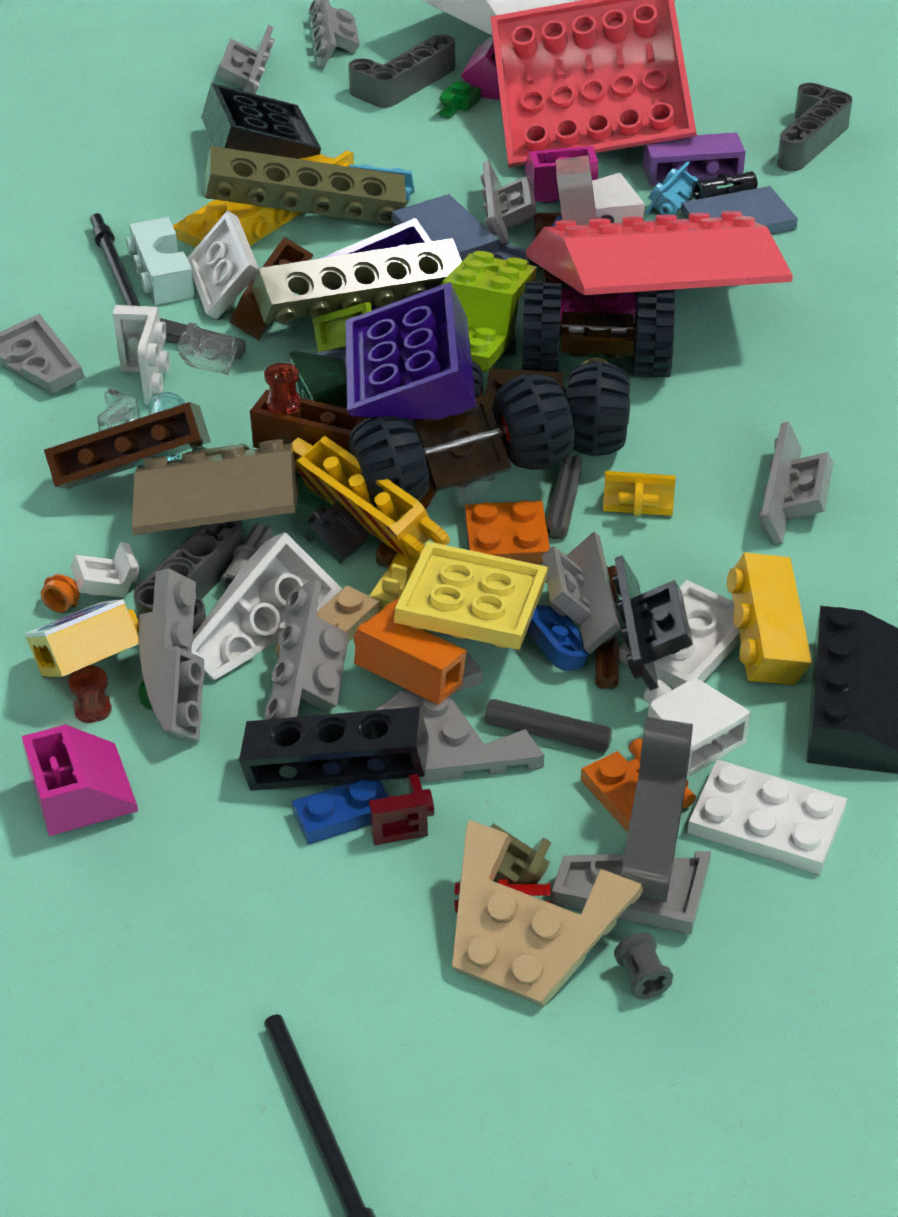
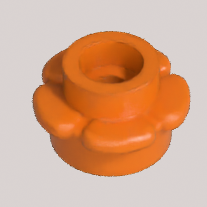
(60, 593)

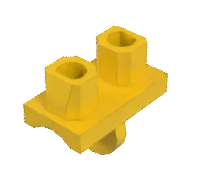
(639, 493)

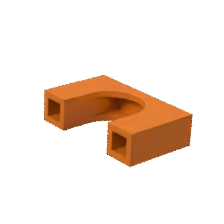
(409, 656)

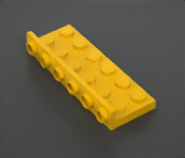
(255, 220)

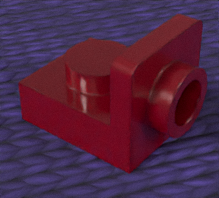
(402, 815)

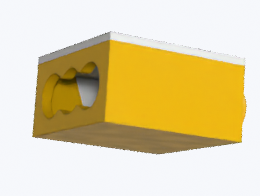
(83, 638)

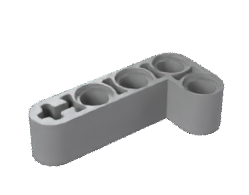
(575, 189)

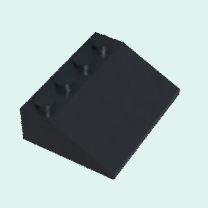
(257, 124)
(854, 692)

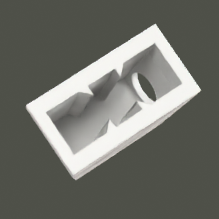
(616, 199)
(717, 720)

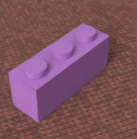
(706, 153)

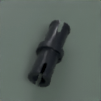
(708, 187)

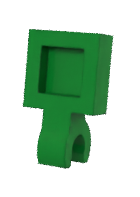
(458, 96)

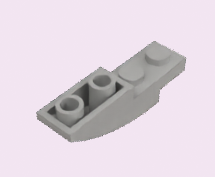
(168, 666)

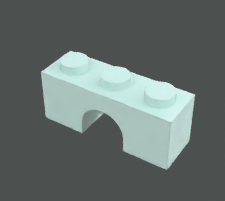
(156, 259)

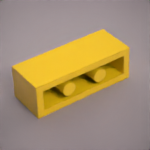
(769, 619)

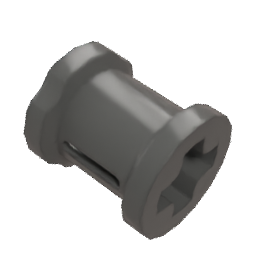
(643, 966)

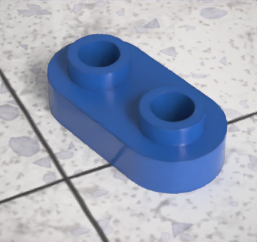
(558, 638)

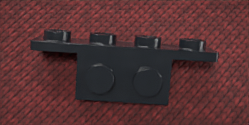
(653, 621)

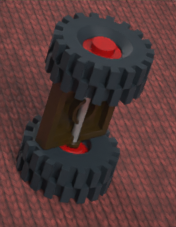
(598, 333)

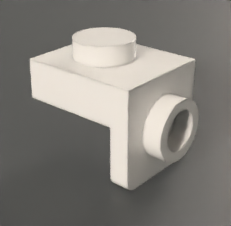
(106, 576)

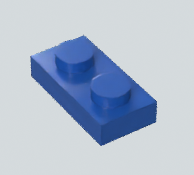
(336, 809)

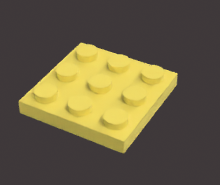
(471, 595)

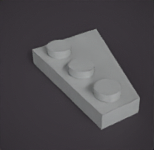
(38, 355)
(686, 886)

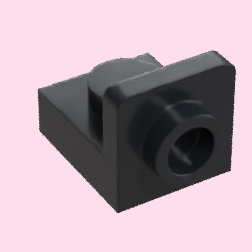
(336, 531)

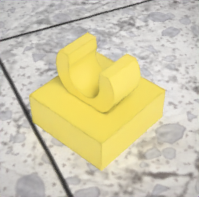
(391, 585)

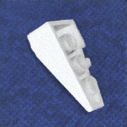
(254, 605)

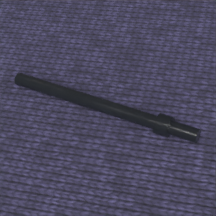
(105, 239)
(316, 1119)

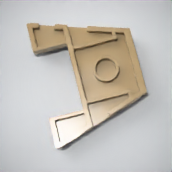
(520, 939)

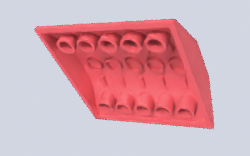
(591, 76)
(660, 253)

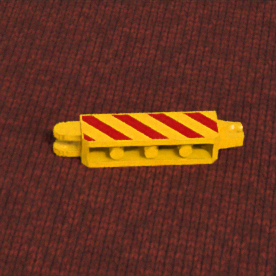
(396, 520)

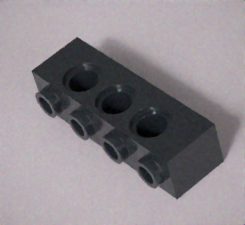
(334, 748)

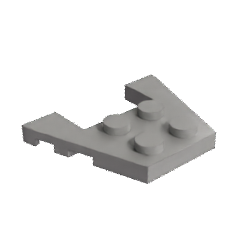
(455, 744)

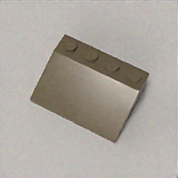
(214, 487)

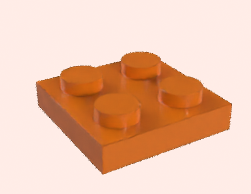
(508, 530)

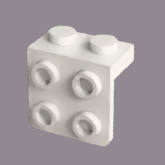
(141, 347)

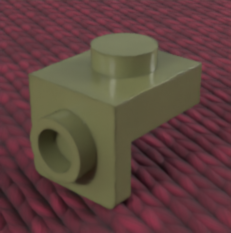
(521, 862)

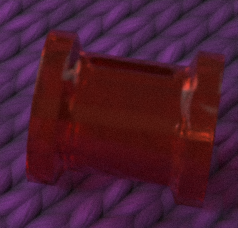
(282, 388)
(89, 690)

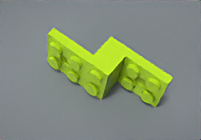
(490, 297)

